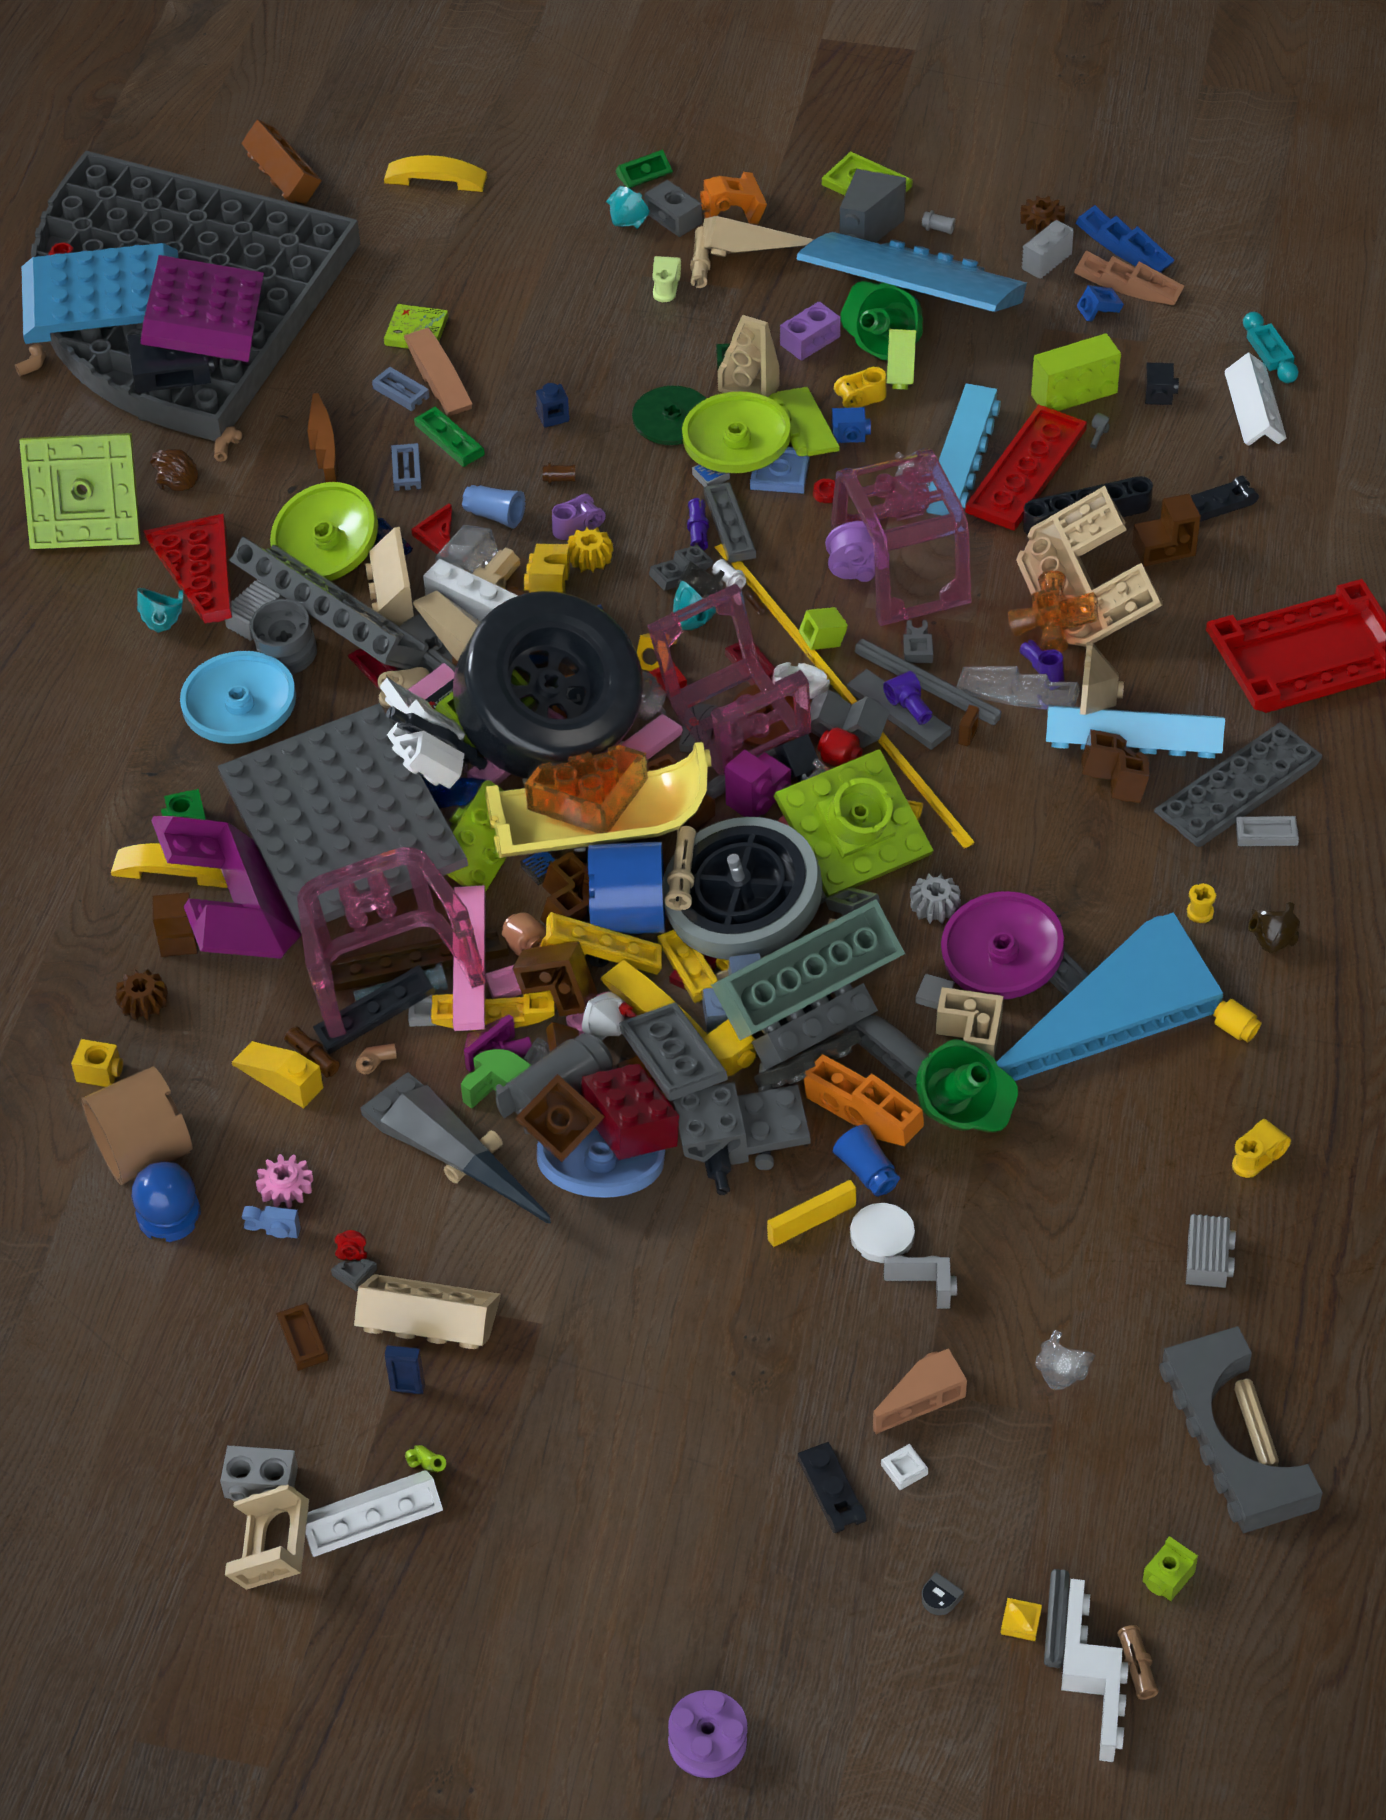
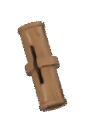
(1143, 1679)

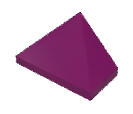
(483, 1039)

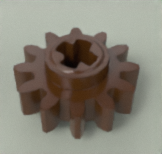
(1041, 213)

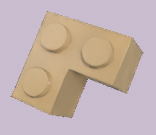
(970, 1017)

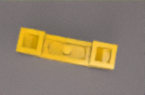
(436, 168)
(141, 858)
(524, 1010)

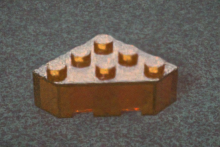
(588, 788)

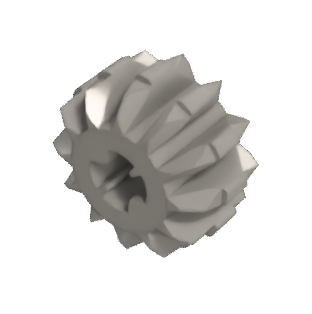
(935, 898)

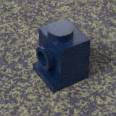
(549, 399)

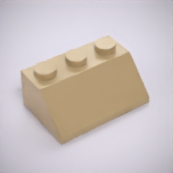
(390, 579)

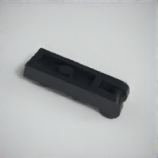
(1223, 499)
(831, 1487)

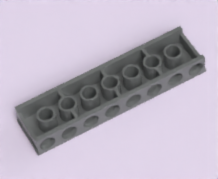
(330, 604)

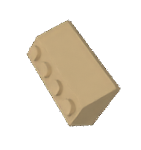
(426, 1310)

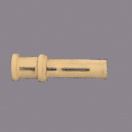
(685, 842)

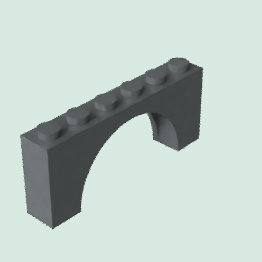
(1254, 1491)

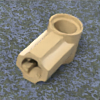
(499, 568)

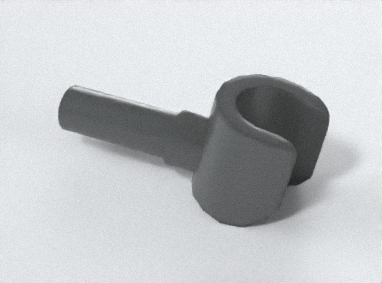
(1100, 423)

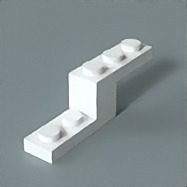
(1094, 1670)

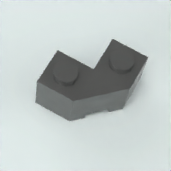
(863, 718)

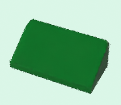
(644, 169)

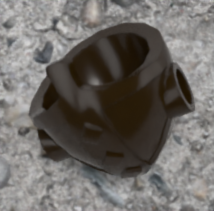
(1275, 928)

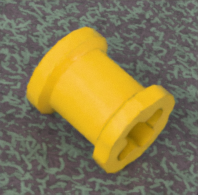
(1201, 908)

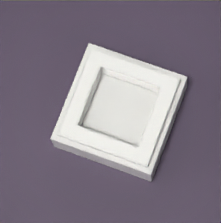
(904, 1467)

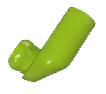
(427, 1459)

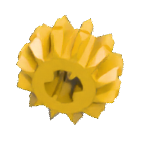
(590, 549)

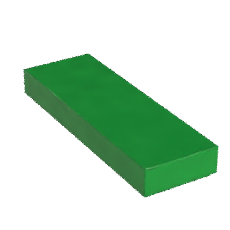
(449, 436)

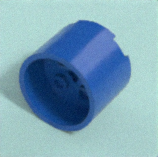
(627, 887)

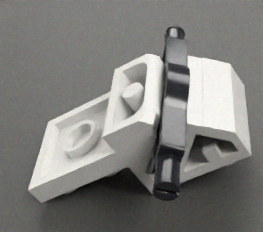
(427, 738)

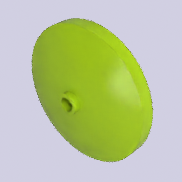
(736, 432)
(327, 528)

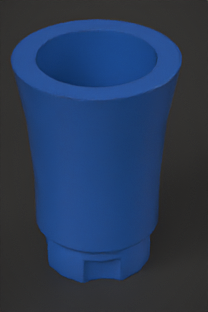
(867, 1160)

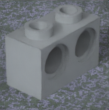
(261, 1466)

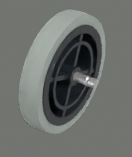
(750, 888)

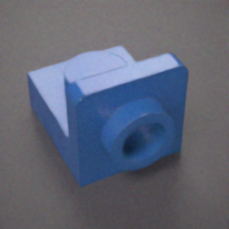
(1100, 299)

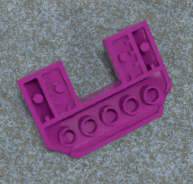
(258, 918)

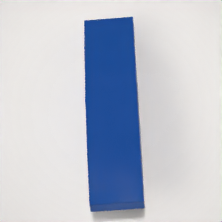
(1122, 241)

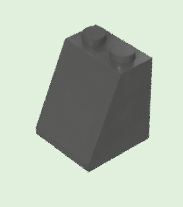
(872, 205)

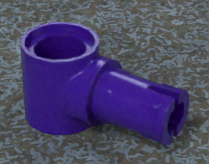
(1044, 662)
(907, 692)

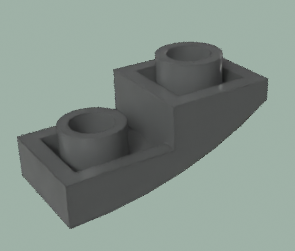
(669, 572)

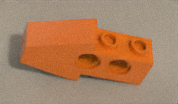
(863, 1101)

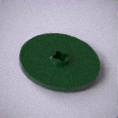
(654, 410)

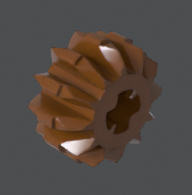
(141, 994)

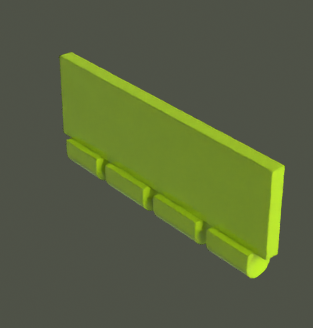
(808, 427)

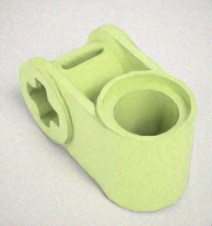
(666, 277)

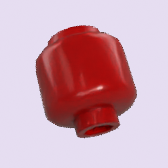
(839, 747)

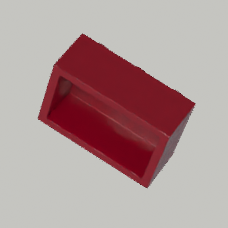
(633, 1109)

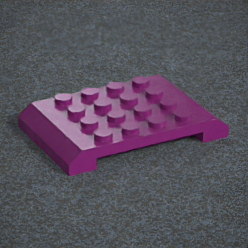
(202, 308)

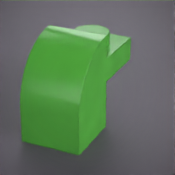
(491, 1069)

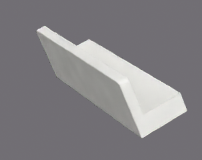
(1254, 400)
(372, 1512)

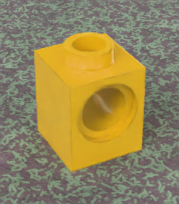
(96, 1063)

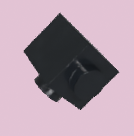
(1160, 383)

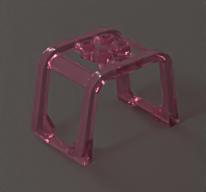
(905, 499)
(728, 736)
(321, 951)

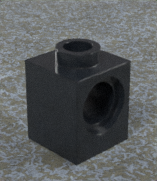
(798, 756)

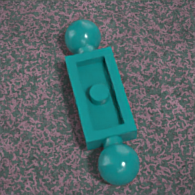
(1270, 347)

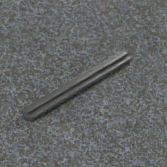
(927, 680)

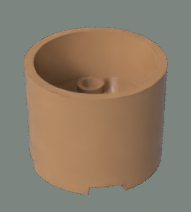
(136, 1124)

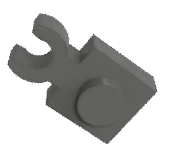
(918, 644)

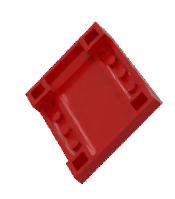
(1305, 648)

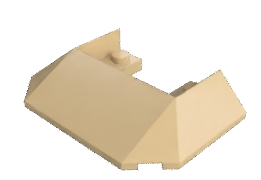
(1058, 546)

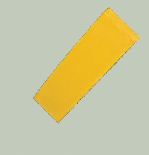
(639, 991)

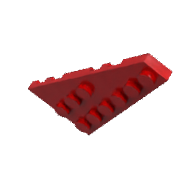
(198, 562)

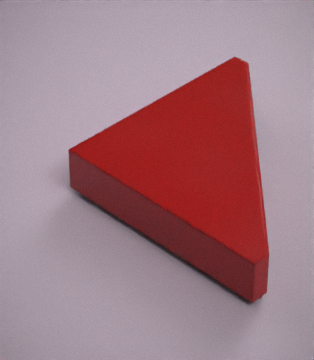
(435, 530)

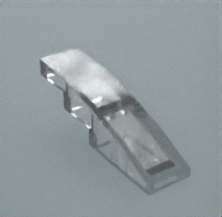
(1010, 687)

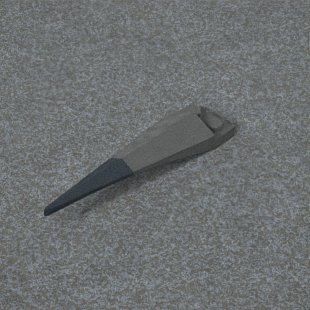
(424, 1121)

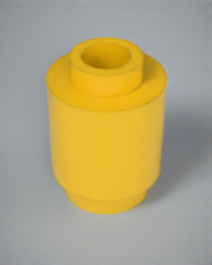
(1237, 1020)

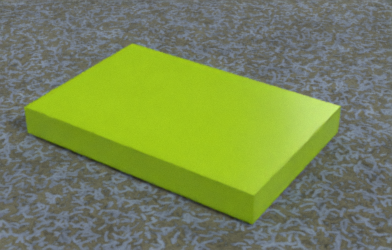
(841, 174)

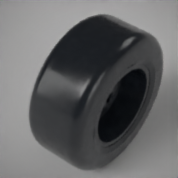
(566, 632)

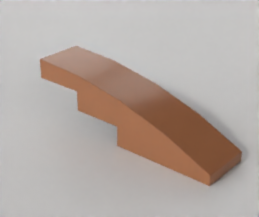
(1137, 282)
(438, 371)

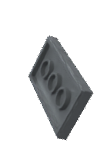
(673, 1051)

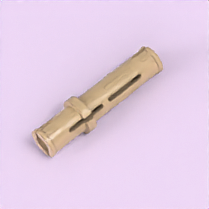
(700, 262)

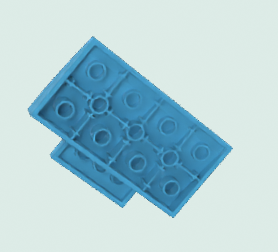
(915, 270)

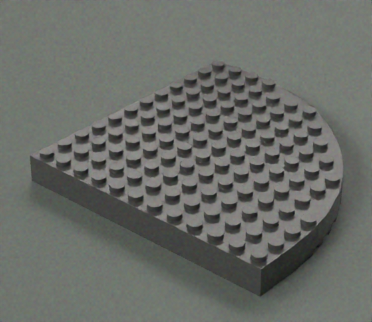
(130, 204)

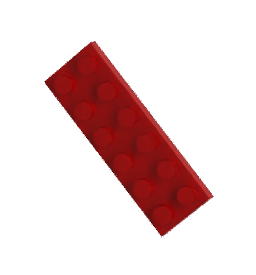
(1026, 467)

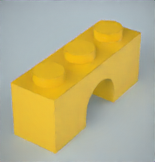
(548, 568)

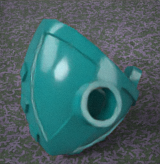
(627, 208)
(686, 596)
(156, 615)

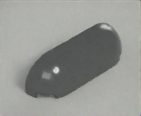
(890, 1047)

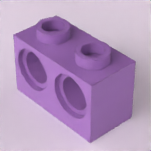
(810, 331)

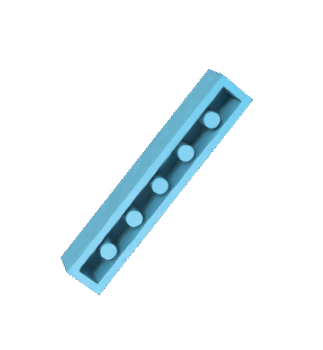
(966, 442)
(1140, 729)

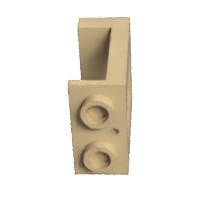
(261, 1566)

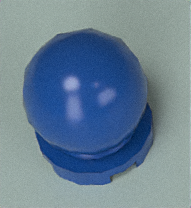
(165, 1201)

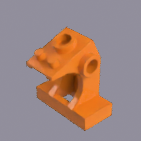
(734, 192)

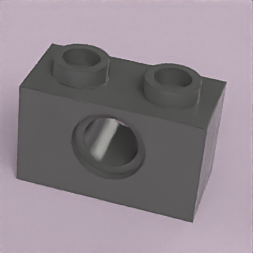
(673, 208)

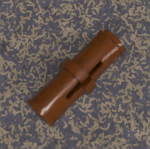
(312, 1050)

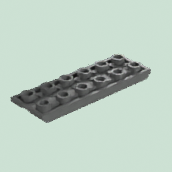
(1239, 784)

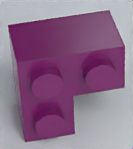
(753, 783)

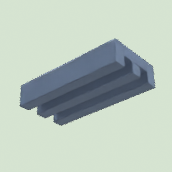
(397, 390)
(407, 481)

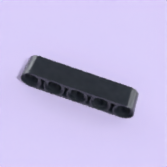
(1130, 496)

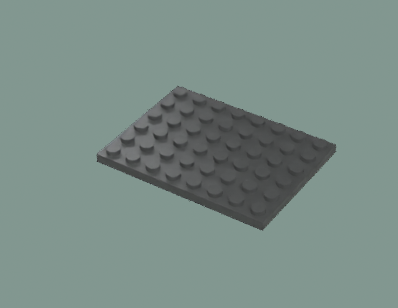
(335, 802)

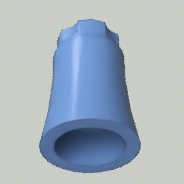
(495, 504)

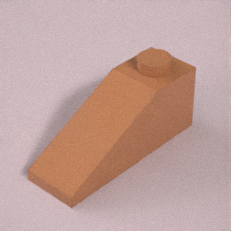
(926, 1387)

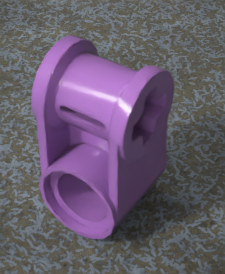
(575, 516)

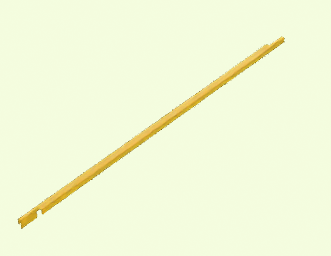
(957, 830)

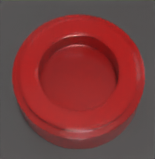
(824, 490)

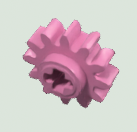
(284, 1181)

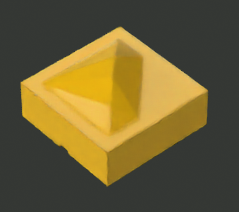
(1021, 1619)

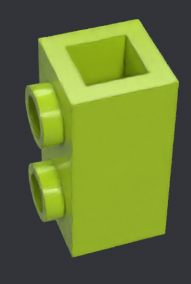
(901, 358)

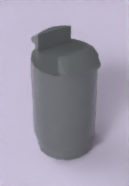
(570, 1060)

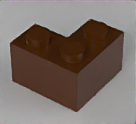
(1172, 535)
(558, 970)

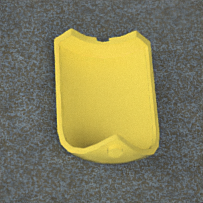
(658, 808)

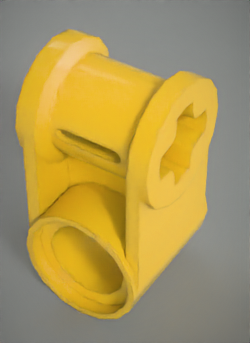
(863, 387)
(1259, 1149)

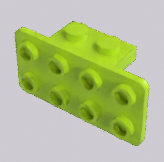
(476, 838)

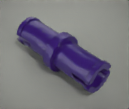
(698, 523)

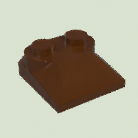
(559, 1118)

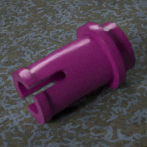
(519, 1047)

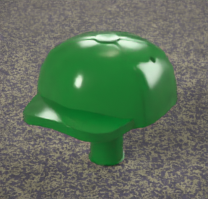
(874, 310)
(965, 1088)

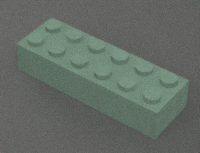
(807, 969)

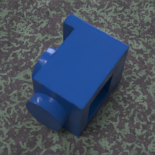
(850, 424)

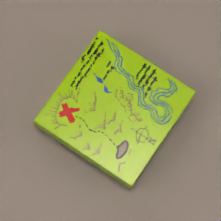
(412, 319)

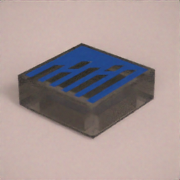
(537, 865)

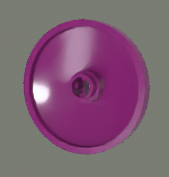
(1003, 944)

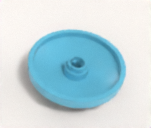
(238, 697)

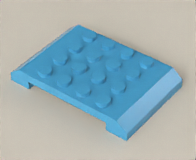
(88, 289)

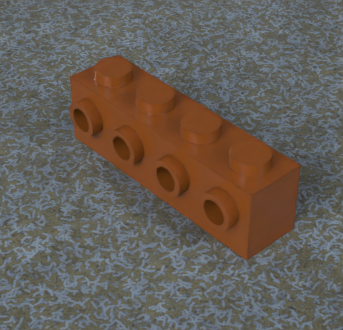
(281, 162)

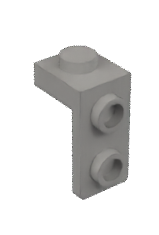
(924, 1269)

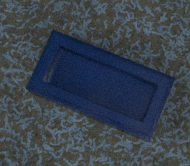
(404, 1369)

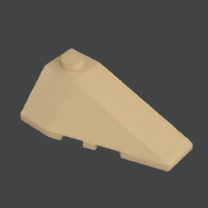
(733, 236)
(750, 360)
(447, 621)
(1100, 682)

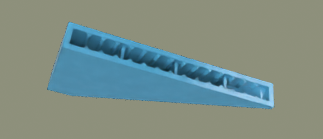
(1136, 992)

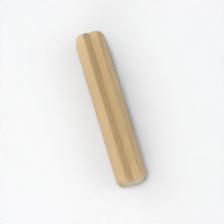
(1256, 1422)

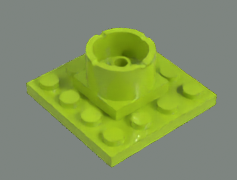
(64, 513)
(855, 822)

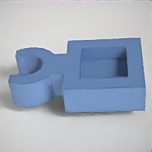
(276, 1221)

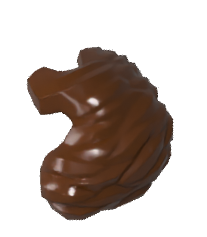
(174, 469)

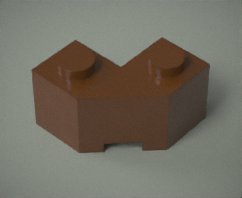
(1111, 759)
(568, 888)

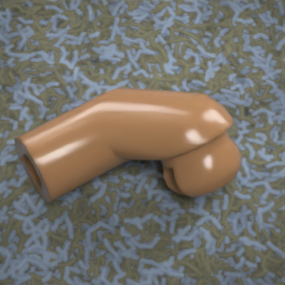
(34, 362)
(221, 443)
(372, 1056)

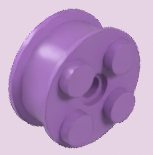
(851, 552)
(707, 1733)

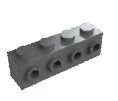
(814, 1026)

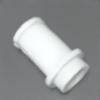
(731, 575)

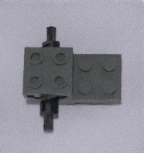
(728, 1127)

